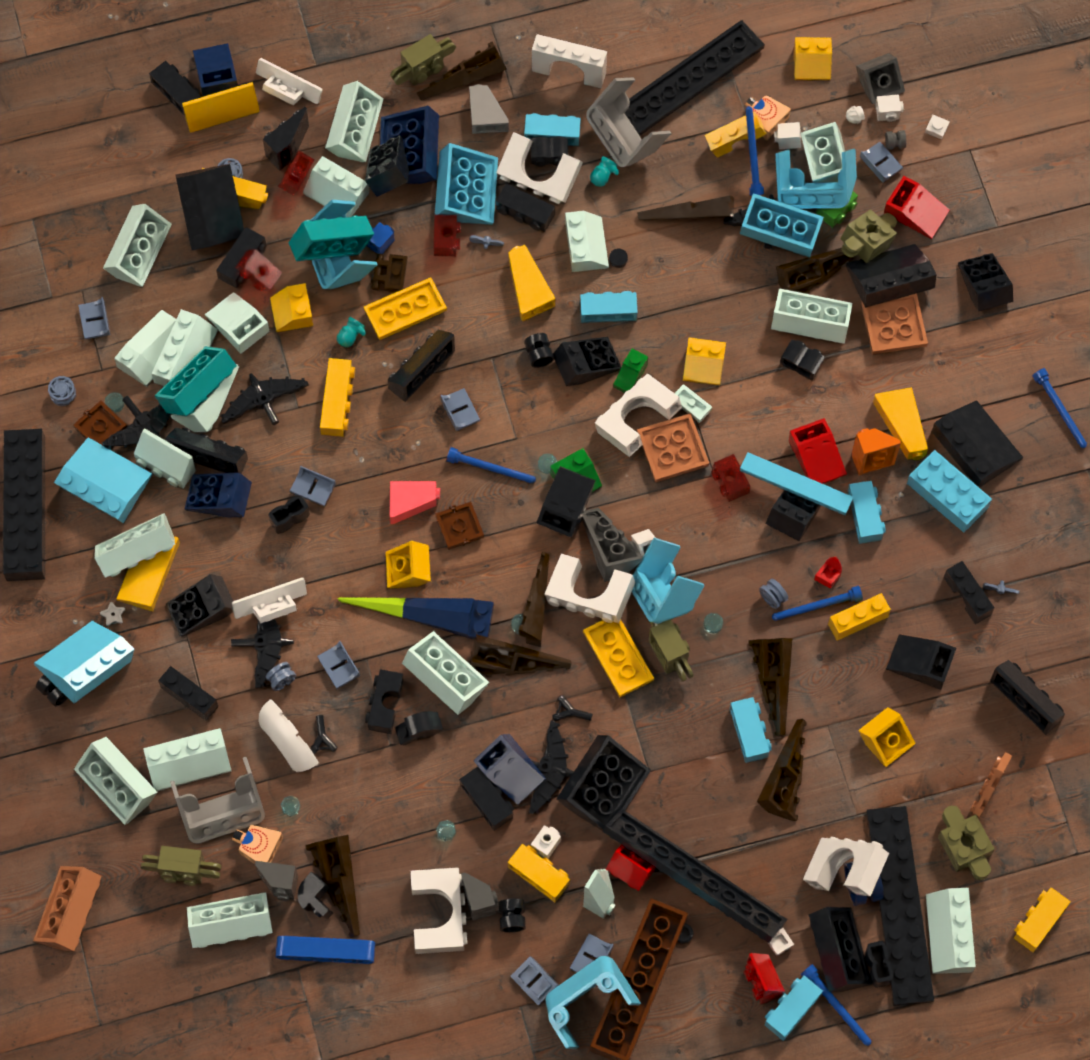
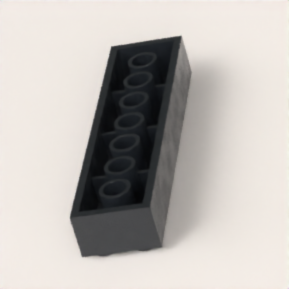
(24, 505)

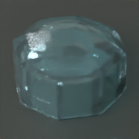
(290, 806)
(446, 830)

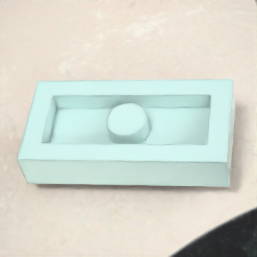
(693, 403)

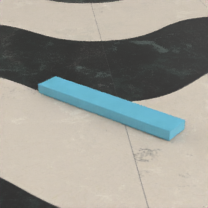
(796, 483)

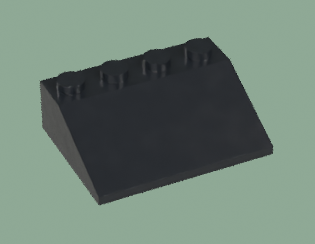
(210, 206)
(892, 275)
(976, 443)
(603, 782)

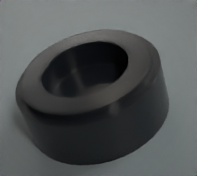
(618, 258)
(686, 935)

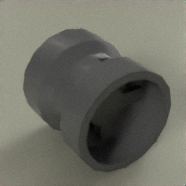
(895, 139)

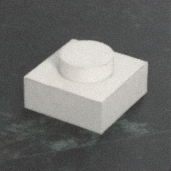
(937, 127)
(781, 942)

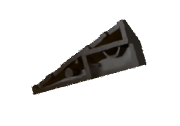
(470, 70)
(704, 209)
(808, 272)
(534, 612)
(499, 657)
(774, 664)
(781, 787)
(335, 865)

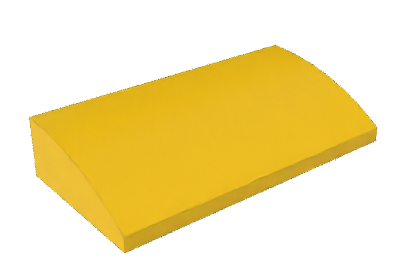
(221, 107)
(146, 579)

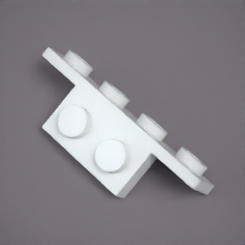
(286, 85)
(271, 602)

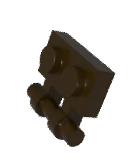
(395, 274)

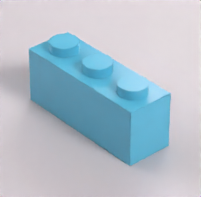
(553, 126)
(608, 307)
(866, 512)
(750, 729)
(792, 1007)

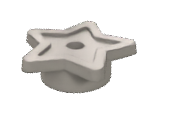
(117, 618)

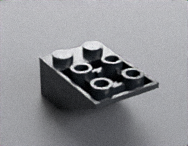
(286, 139)
(387, 166)
(986, 282)
(586, 360)
(566, 502)
(792, 514)
(201, 605)
(921, 660)

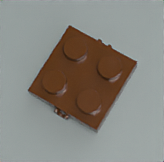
(99, 423)
(459, 525)

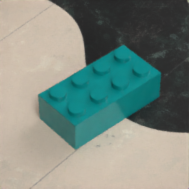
(331, 238)
(196, 381)

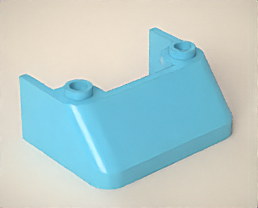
(796, 193)
(339, 270)
(653, 588)
(600, 972)

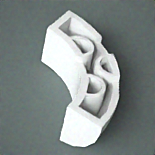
(284, 737)

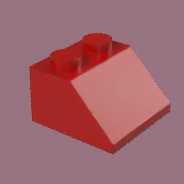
(630, 868)

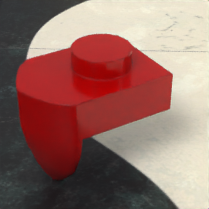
(829, 572)

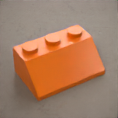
(874, 450)

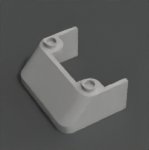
(616, 130)
(223, 813)

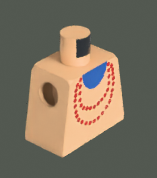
(770, 112)
(258, 843)

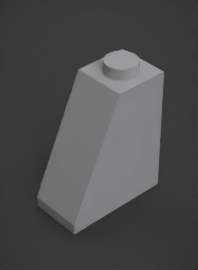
(485, 111)

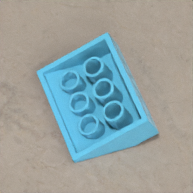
(466, 184)
(103, 479)
(85, 660)

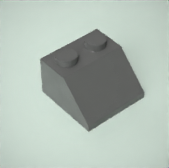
(880, 77)
(279, 879)
(480, 898)

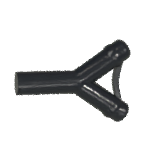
(570, 711)
(322, 737)

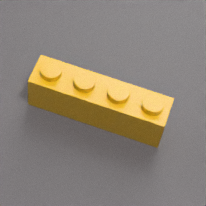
(336, 397)

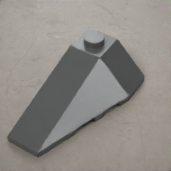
(609, 544)

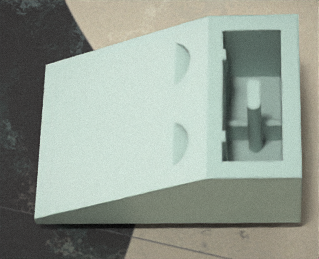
(238, 322)

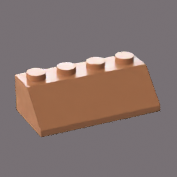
(67, 908)

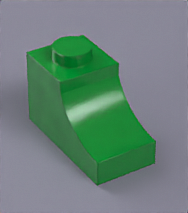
(631, 370)

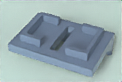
(875, 155)
(93, 311)
(456, 401)
(305, 481)
(334, 657)
(593, 947)
(527, 973)

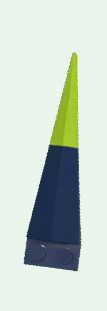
(454, 615)

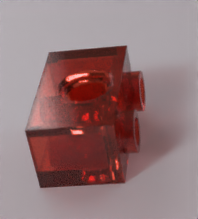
(296, 173)
(446, 225)
(267, 271)
(730, 467)

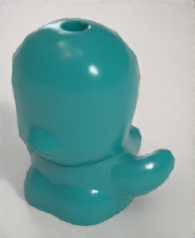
(602, 172)
(348, 334)

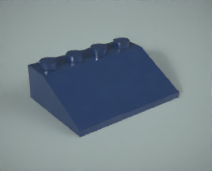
(420, 140)

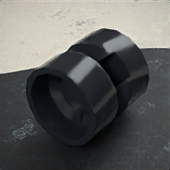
(538, 349)
(53, 694)
(512, 915)

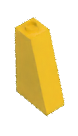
(250, 193)
(530, 286)
(903, 420)

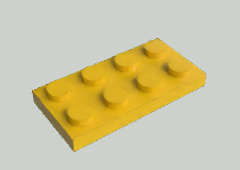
(405, 308)
(618, 656)

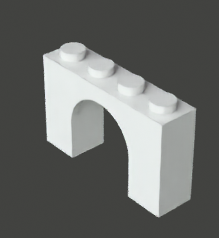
(588, 59)
(513, 168)
(646, 393)
(606, 606)
(833, 853)
(451, 935)

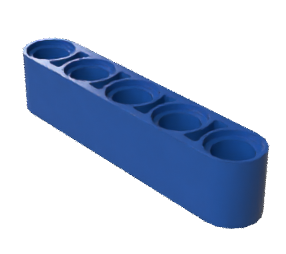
(325, 949)

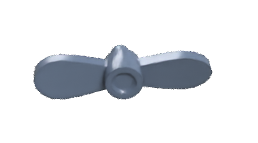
(486, 241)
(1000, 588)

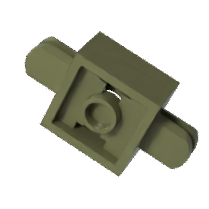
(422, 60)
(868, 235)
(670, 648)
(966, 843)
(181, 865)

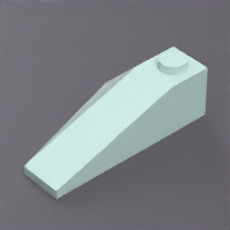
(143, 350)
(208, 411)
(599, 894)

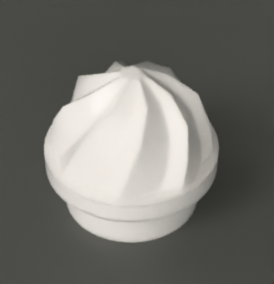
(855, 114)

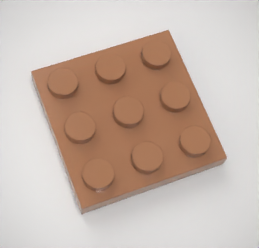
(895, 325)
(673, 447)

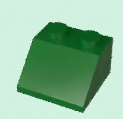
(579, 463)

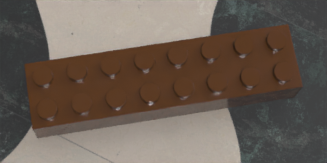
(644, 972)

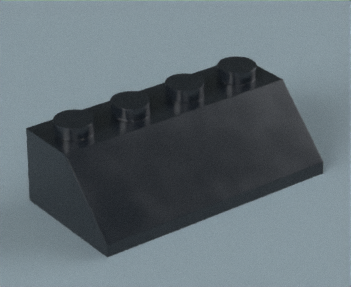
(422, 364)
(208, 452)
(1027, 696)
(839, 949)

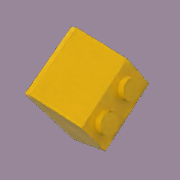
(812, 58)
(291, 308)
(704, 361)
(408, 565)
(887, 736)

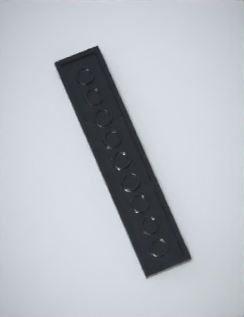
(692, 76)
(695, 875)
(901, 908)

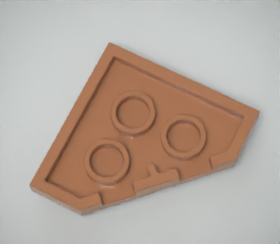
(989, 785)

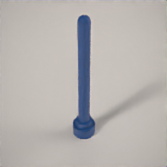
(756, 186)
(1042, 378)
(456, 456)
(853, 595)
(812, 975)

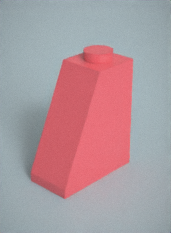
(411, 498)

